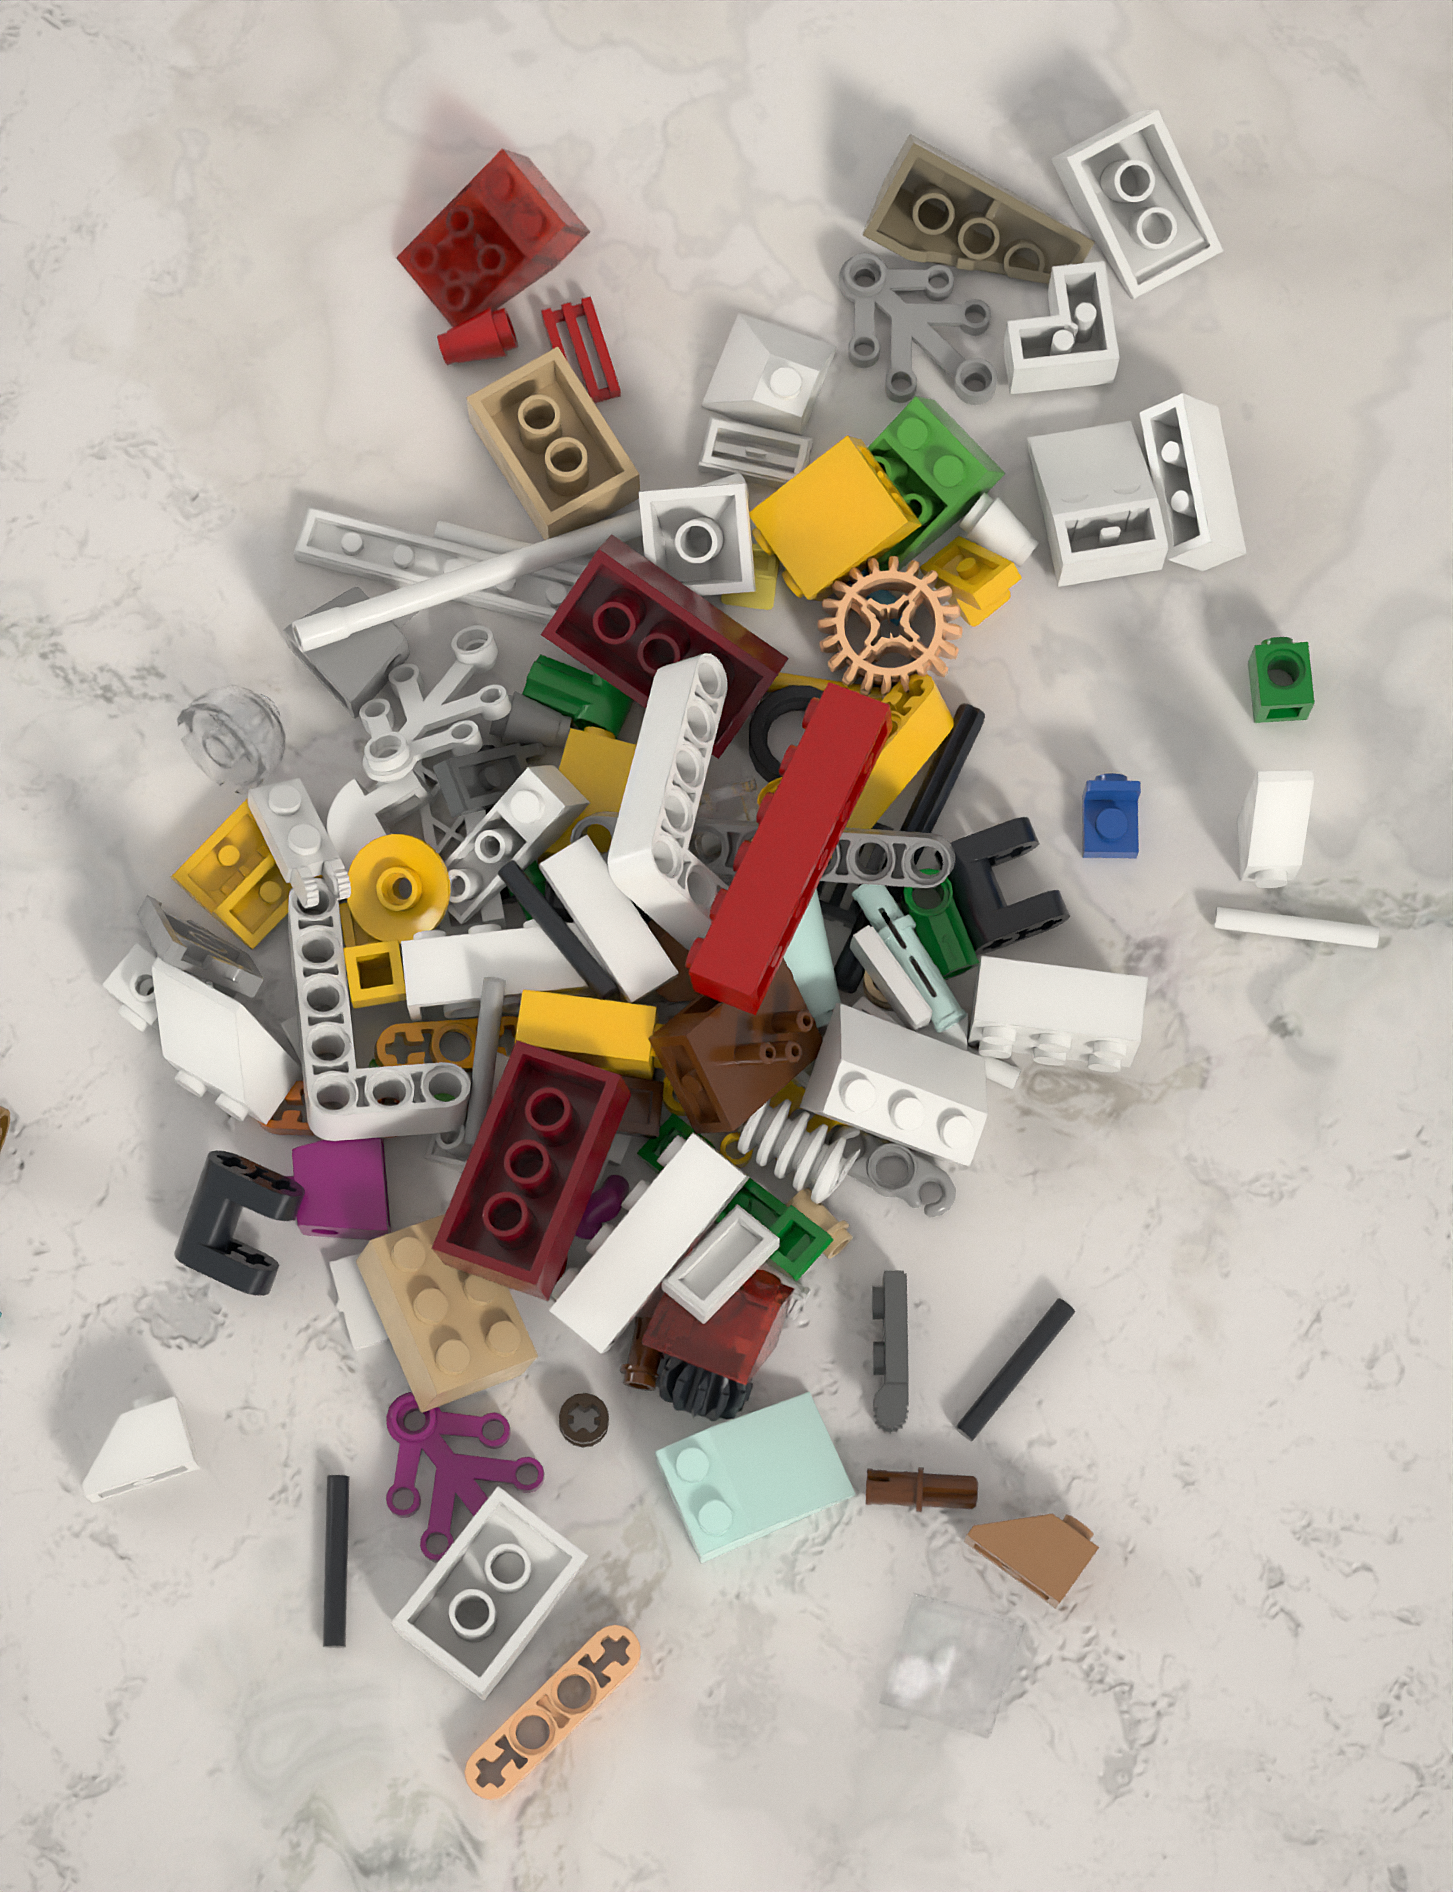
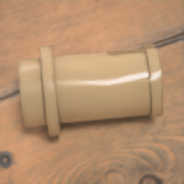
(823, 1218)

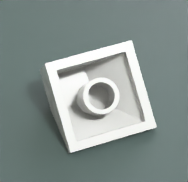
(768, 376)
(700, 536)

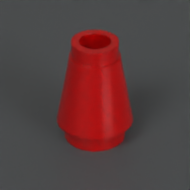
(479, 338)

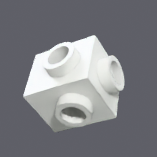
(134, 987)

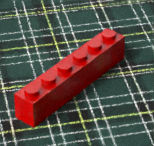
(789, 848)

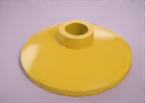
(376, 881)

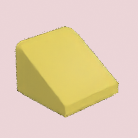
(766, 576)

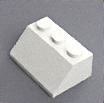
(899, 1086)

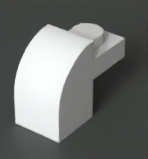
(363, 816)

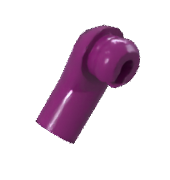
(603, 1206)

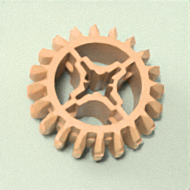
(873, 613)

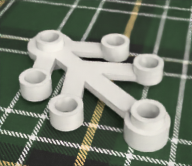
(394, 754)

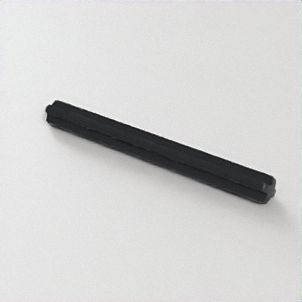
(920, 818)

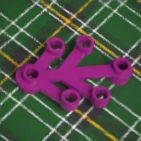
(454, 1471)

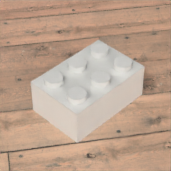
(1057, 1013)

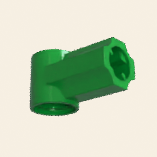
(577, 695)
(941, 930)

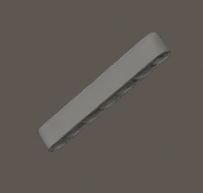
(845, 860)

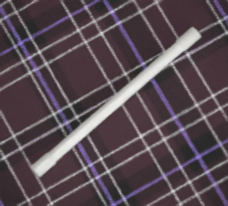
(343, 621)

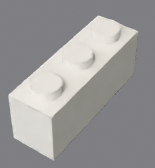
(1193, 482)

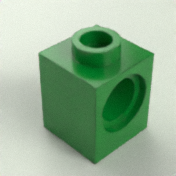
(1274, 701)

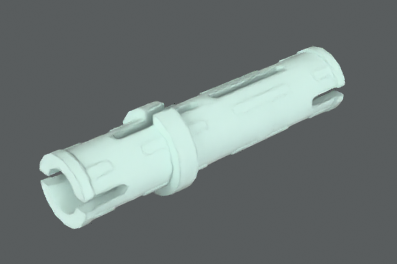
(875, 901)

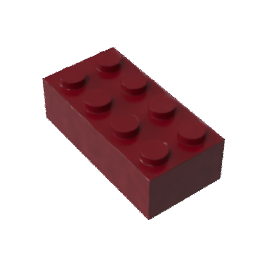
(635, 618)
(532, 1170)

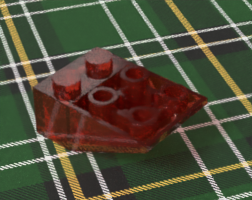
(492, 239)

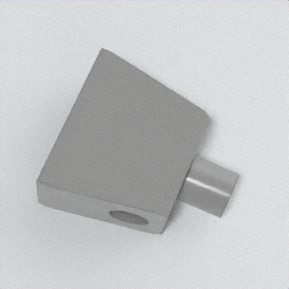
(360, 664)

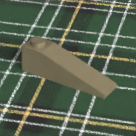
(959, 218)

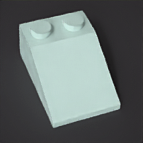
(753, 1475)

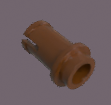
(642, 1360)

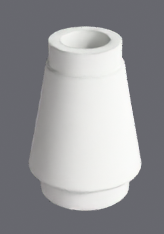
(998, 530)

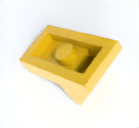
(975, 575)

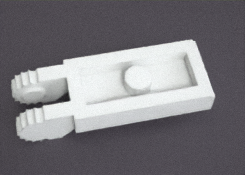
(298, 840)

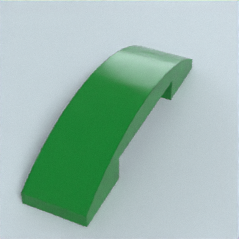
(799, 1236)

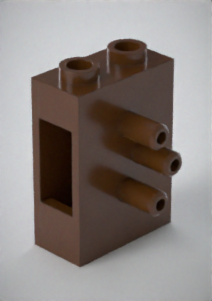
(732, 1061)

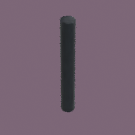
(557, 930)
(1015, 1369)
(336, 1561)

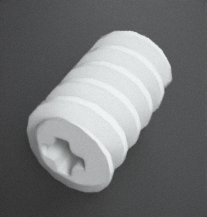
(796, 1149)

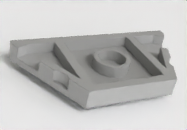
(199, 951)

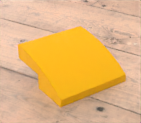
(237, 879)

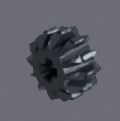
(700, 1390)

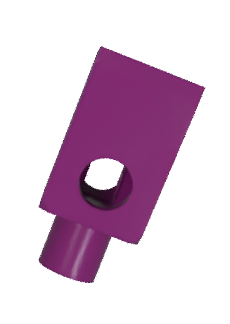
(343, 1188)

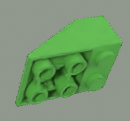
(934, 470)

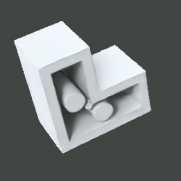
(1071, 345)

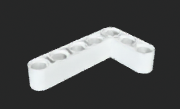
(662, 798)
(332, 1033)

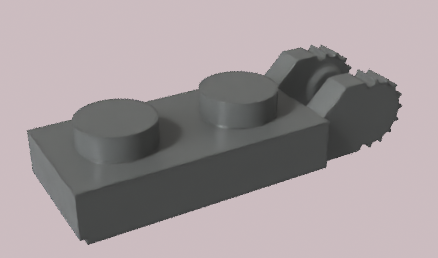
(483, 777)
(891, 1354)

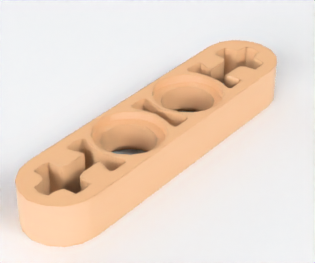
(560, 1719)

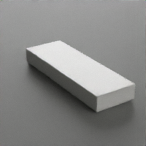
(608, 920)

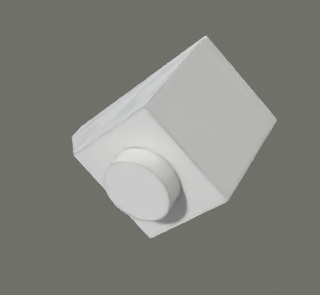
(142, 1449)

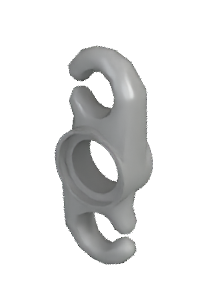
(919, 1172)

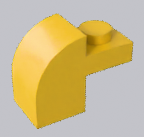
(372, 966)

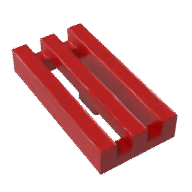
(569, 314)

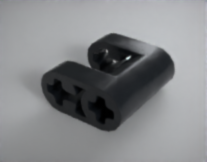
(979, 896)
(207, 1235)

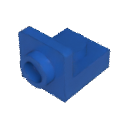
(1110, 817)

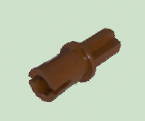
(920, 1489)

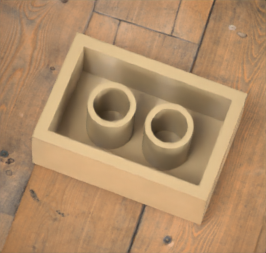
(553, 446)
(443, 1323)

